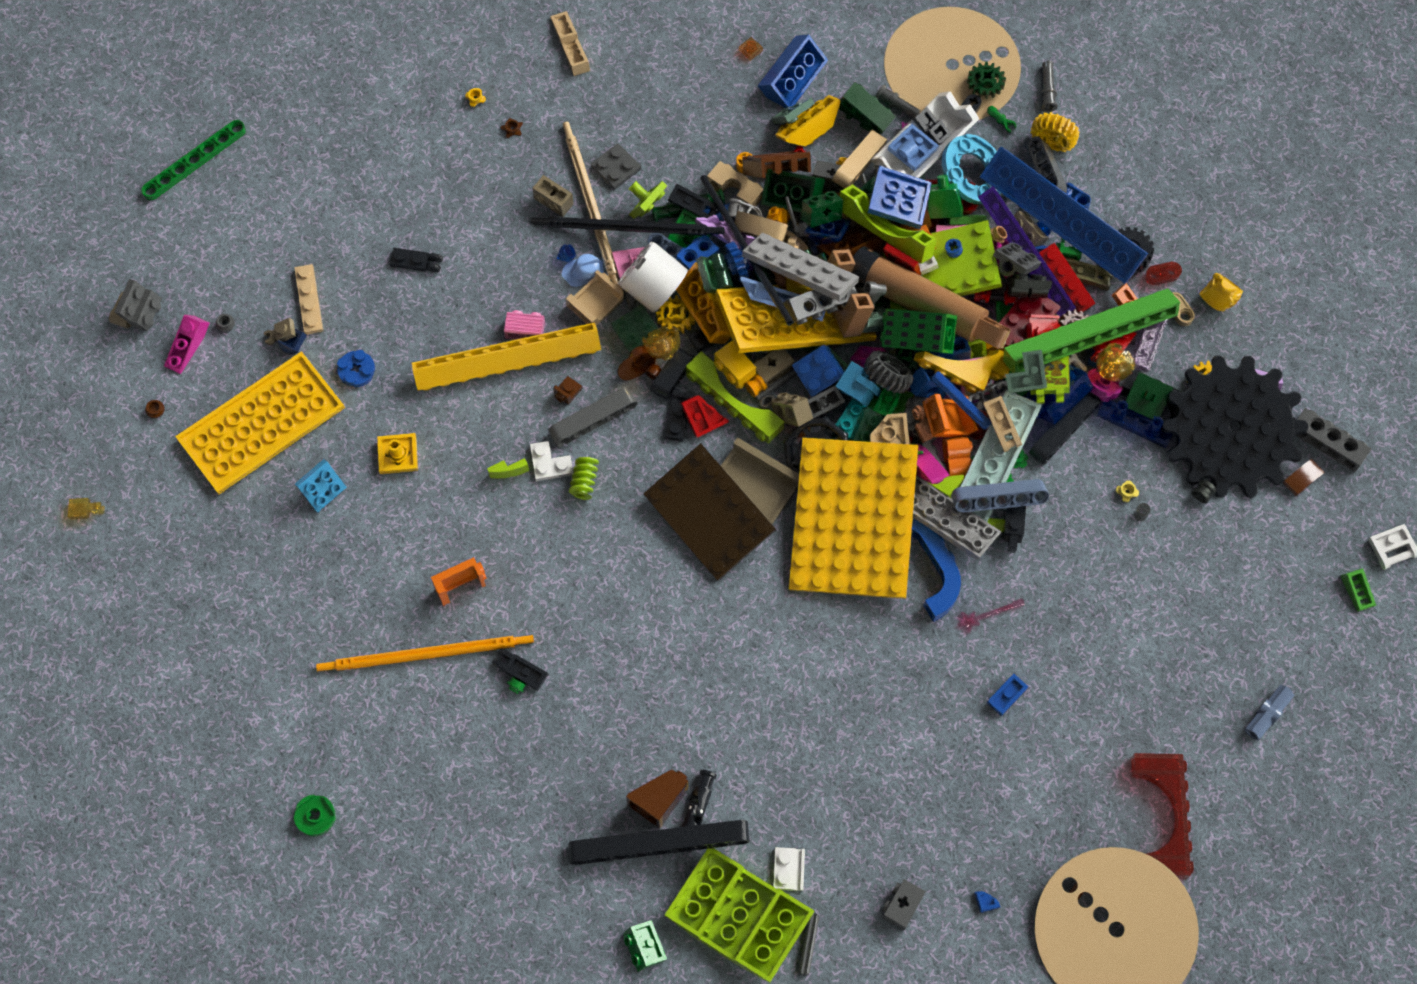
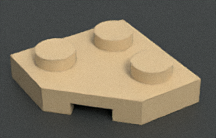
(891, 430)

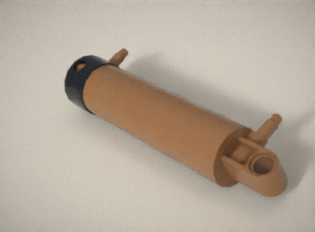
(926, 296)

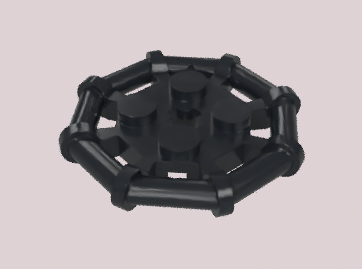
(825, 424)

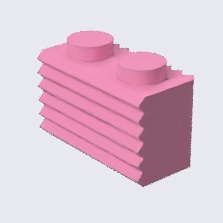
(523, 325)

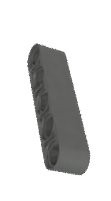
(592, 416)

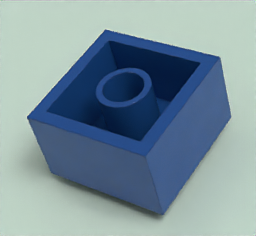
(818, 370)

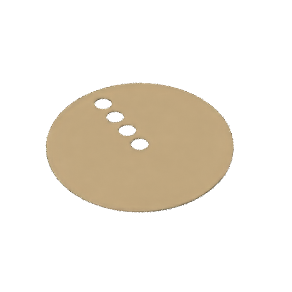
(927, 40)
(1138, 893)

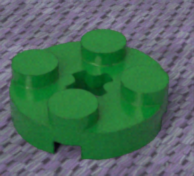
(303, 814)

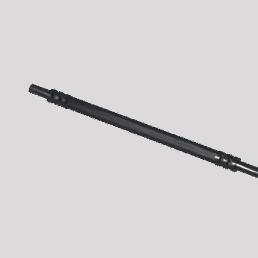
(629, 226)

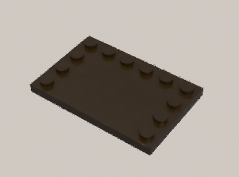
(709, 512)

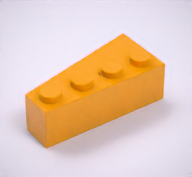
(703, 307)

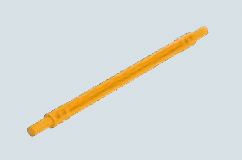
(425, 653)

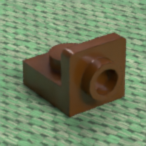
(567, 390)

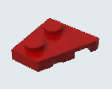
(702, 416)

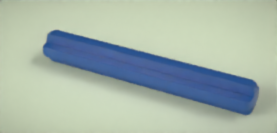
(962, 401)

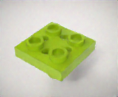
(646, 198)

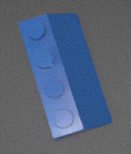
(793, 71)

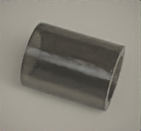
(1142, 507)

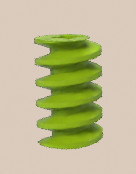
(581, 477)

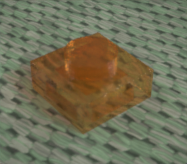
(750, 48)

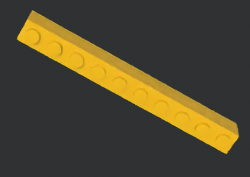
(506, 356)

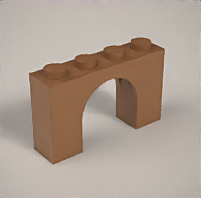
(859, 306)

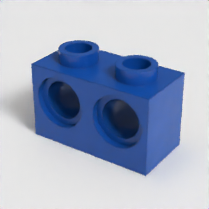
(693, 251)

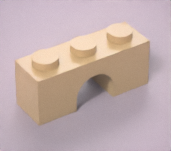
(724, 177)

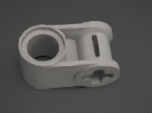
(739, 205)

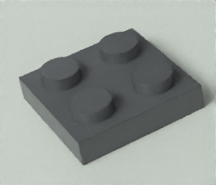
(616, 166)

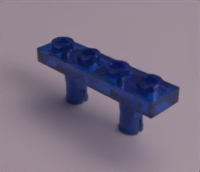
(1134, 422)

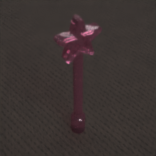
(972, 620)

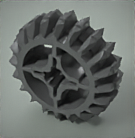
(888, 371)

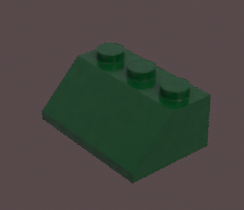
(790, 185)

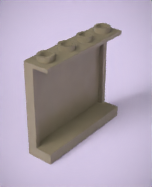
(761, 478)

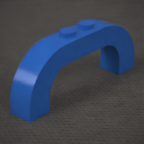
(944, 562)

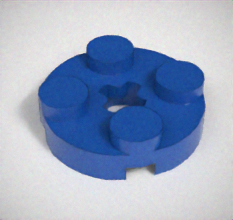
(365, 372)

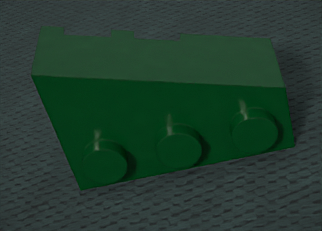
(866, 109)

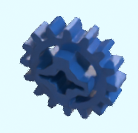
(736, 263)

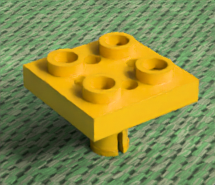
(397, 447)

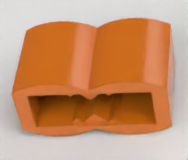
(957, 455)

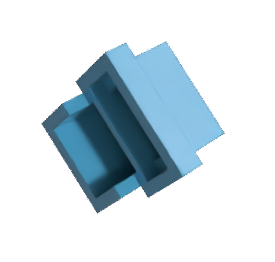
(857, 386)

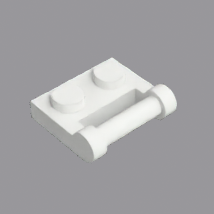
(1392, 540)

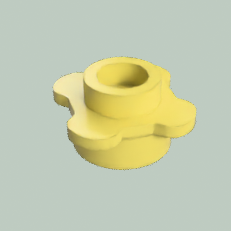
(1128, 485)

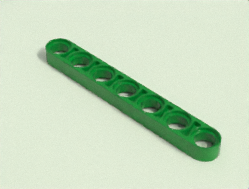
(198, 151)

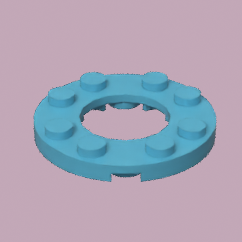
(951, 156)

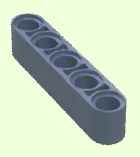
(1000, 495)

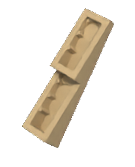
(569, 41)

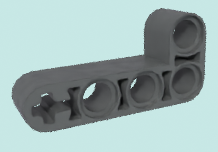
(1046, 162)

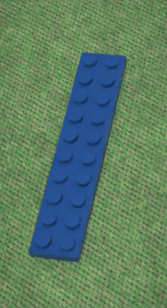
(1063, 215)

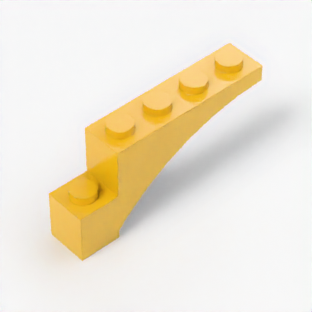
(969, 374)

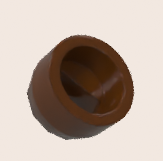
(653, 371)

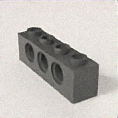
(810, 300)
(1334, 449)

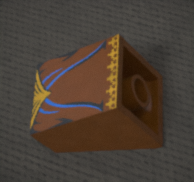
(659, 796)

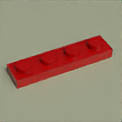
(1067, 278)

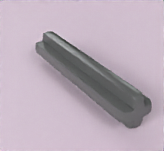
(808, 945)

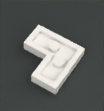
(548, 467)

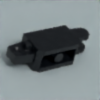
(1014, 526)

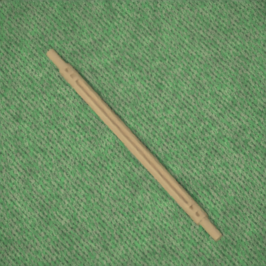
(590, 202)

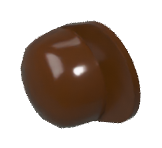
(636, 364)

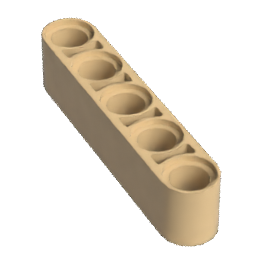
(859, 160)

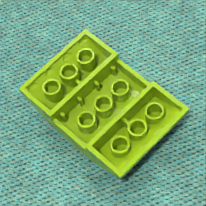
(739, 914)

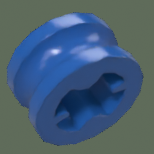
(951, 243)

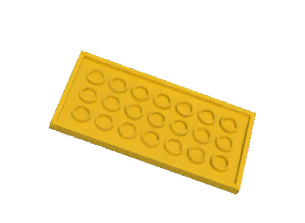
(762, 328)
(260, 422)

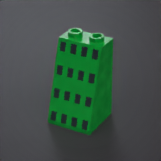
(918, 330)

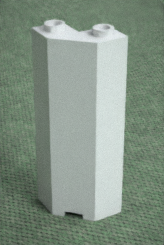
(956, 119)

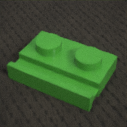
(966, 219)

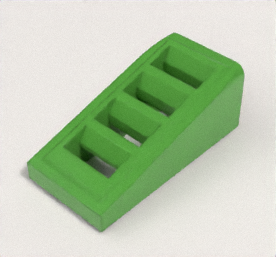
(1362, 580)

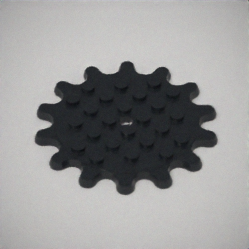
(1230, 455)

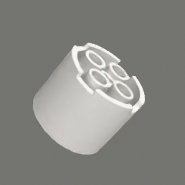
(652, 277)

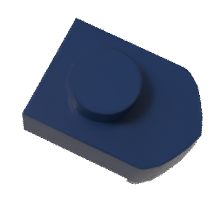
(294, 344)

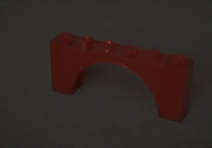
(1168, 774)

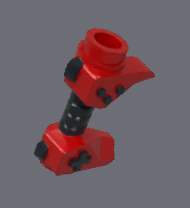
(987, 295)

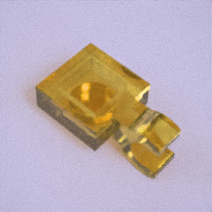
(81, 508)

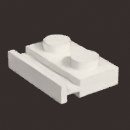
(789, 869)

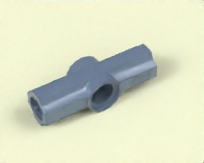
(1269, 712)

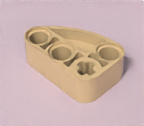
(755, 225)

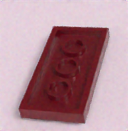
(1017, 320)

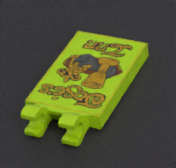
(1057, 380)

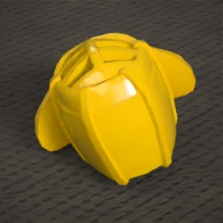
(1221, 293)

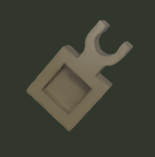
(282, 331)

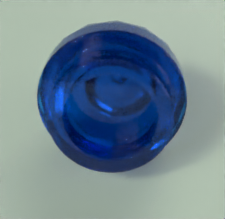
(566, 253)

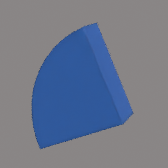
(986, 901)

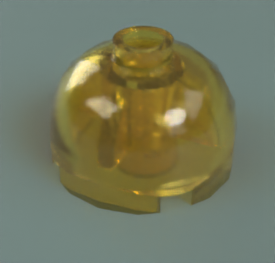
(662, 343)
(1115, 363)

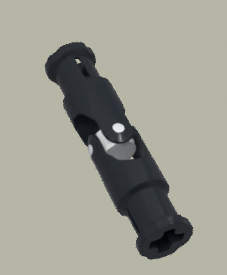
(700, 797)

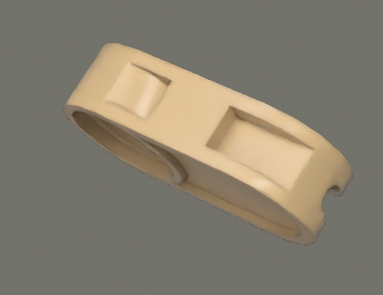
(1184, 308)

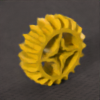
(1055, 131)

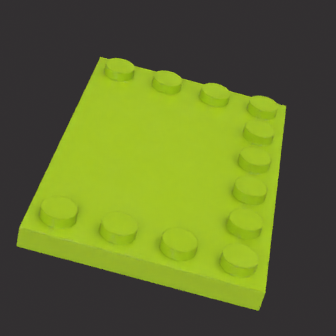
(972, 270)

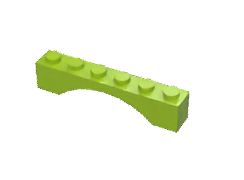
(915, 244)
(761, 421)

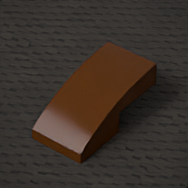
(1303, 477)

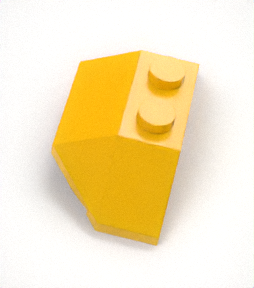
(811, 122)

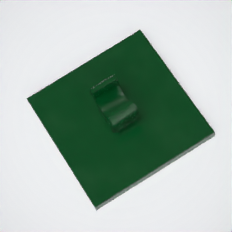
(1148, 396)

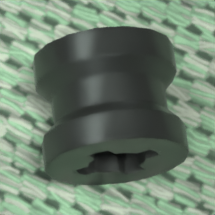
(1204, 491)

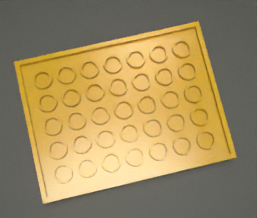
(854, 518)

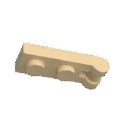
(1002, 423)

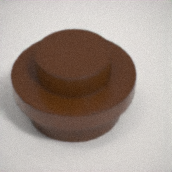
(154, 409)

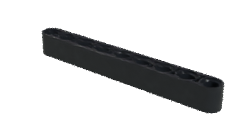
(658, 842)

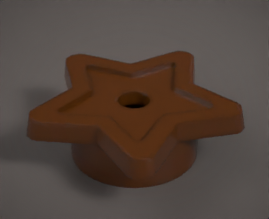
(512, 123)

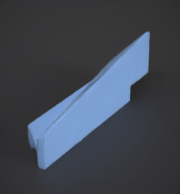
(758, 293)

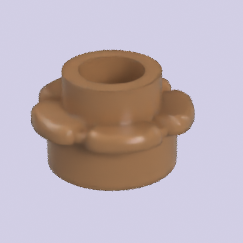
(998, 234)

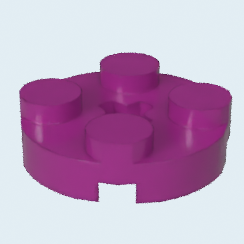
(1102, 387)

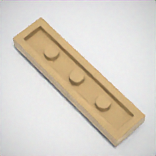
(308, 299)

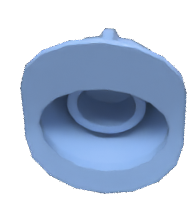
(582, 270)

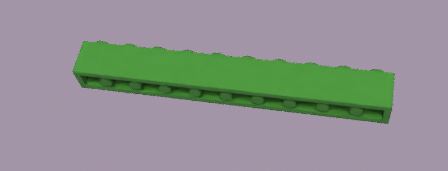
(1095, 329)

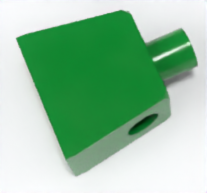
(944, 199)

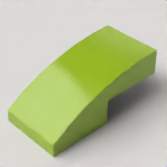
(501, 470)

